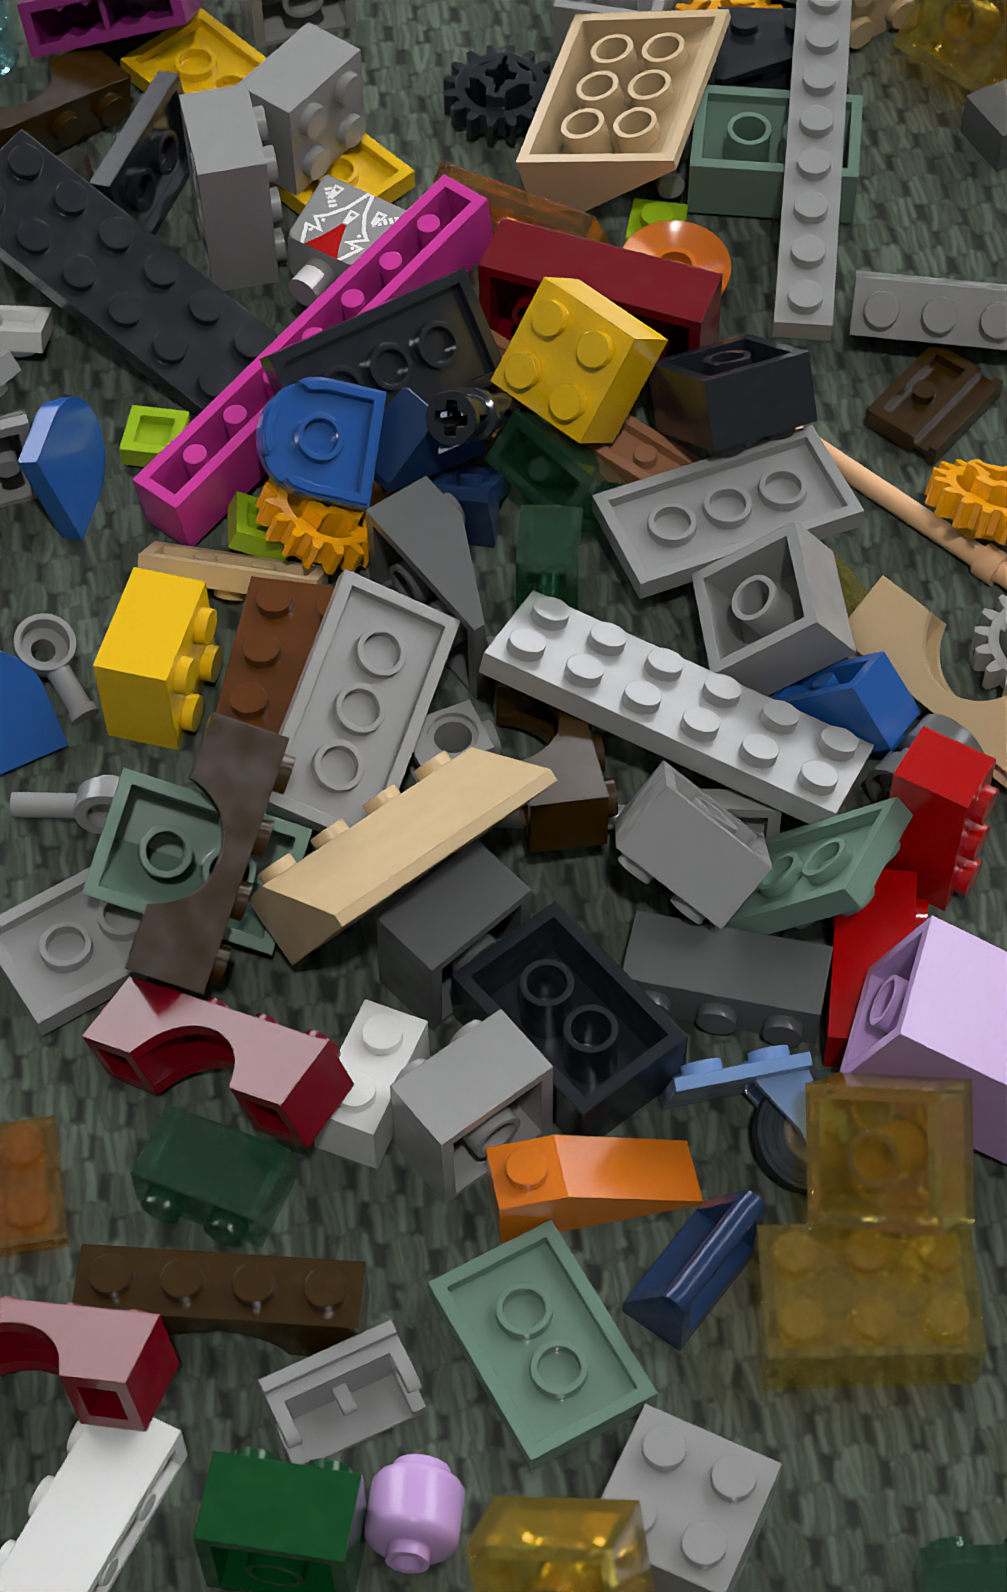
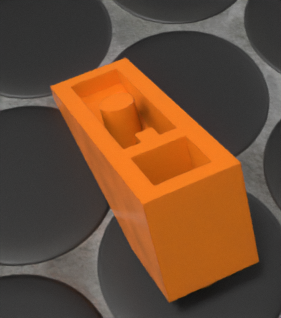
(586, 1181)

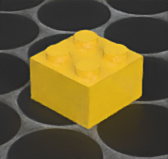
(578, 360)
(157, 659)

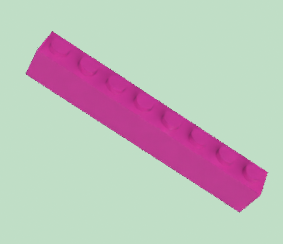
(217, 453)

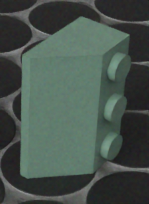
(742, 152)
(165, 844)

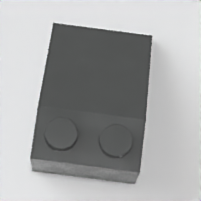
(424, 553)

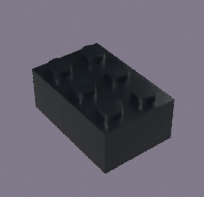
(582, 1013)

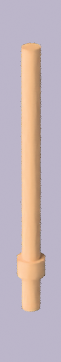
(986, 562)

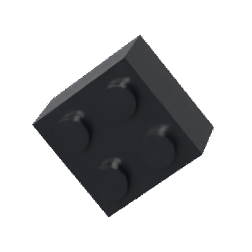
(733, 393)

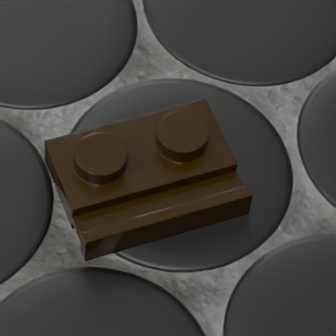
(933, 403)

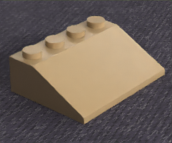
(619, 103)
(392, 846)

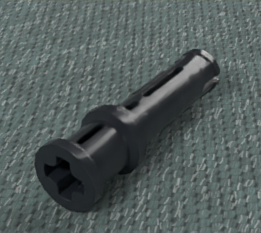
(484, 415)

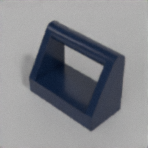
(697, 1267)

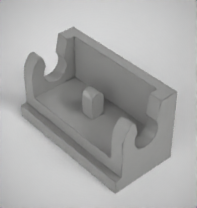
(342, 1395)

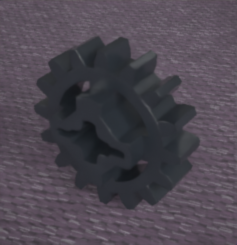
(495, 93)

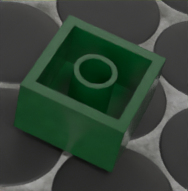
(280, 1524)

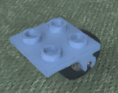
(777, 1089)

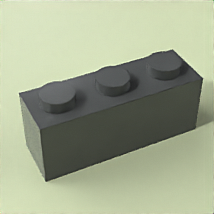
(730, 977)

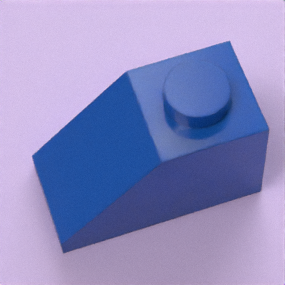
(859, 696)

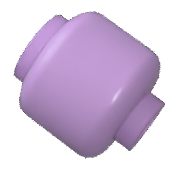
(414, 1513)

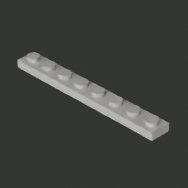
(813, 171)

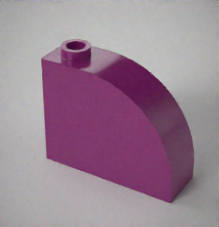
(74, 24)

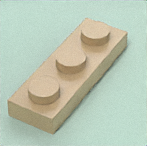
(223, 570)

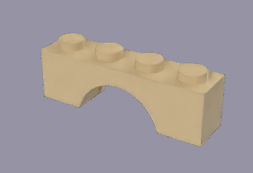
(912, 640)

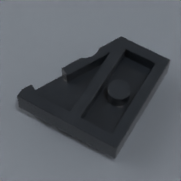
(756, 44)

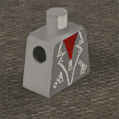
(333, 234)

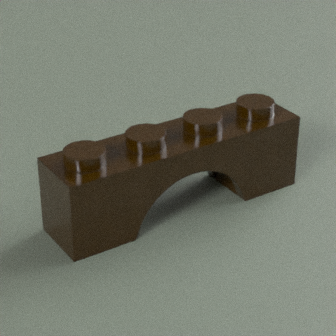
(82, 99)
(237, 773)
(578, 804)
(279, 1299)

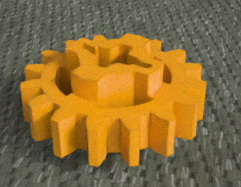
(972, 497)
(313, 530)

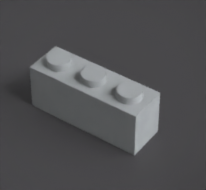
(929, 310)

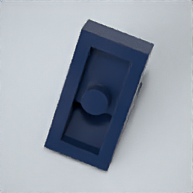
(408, 448)
(478, 492)

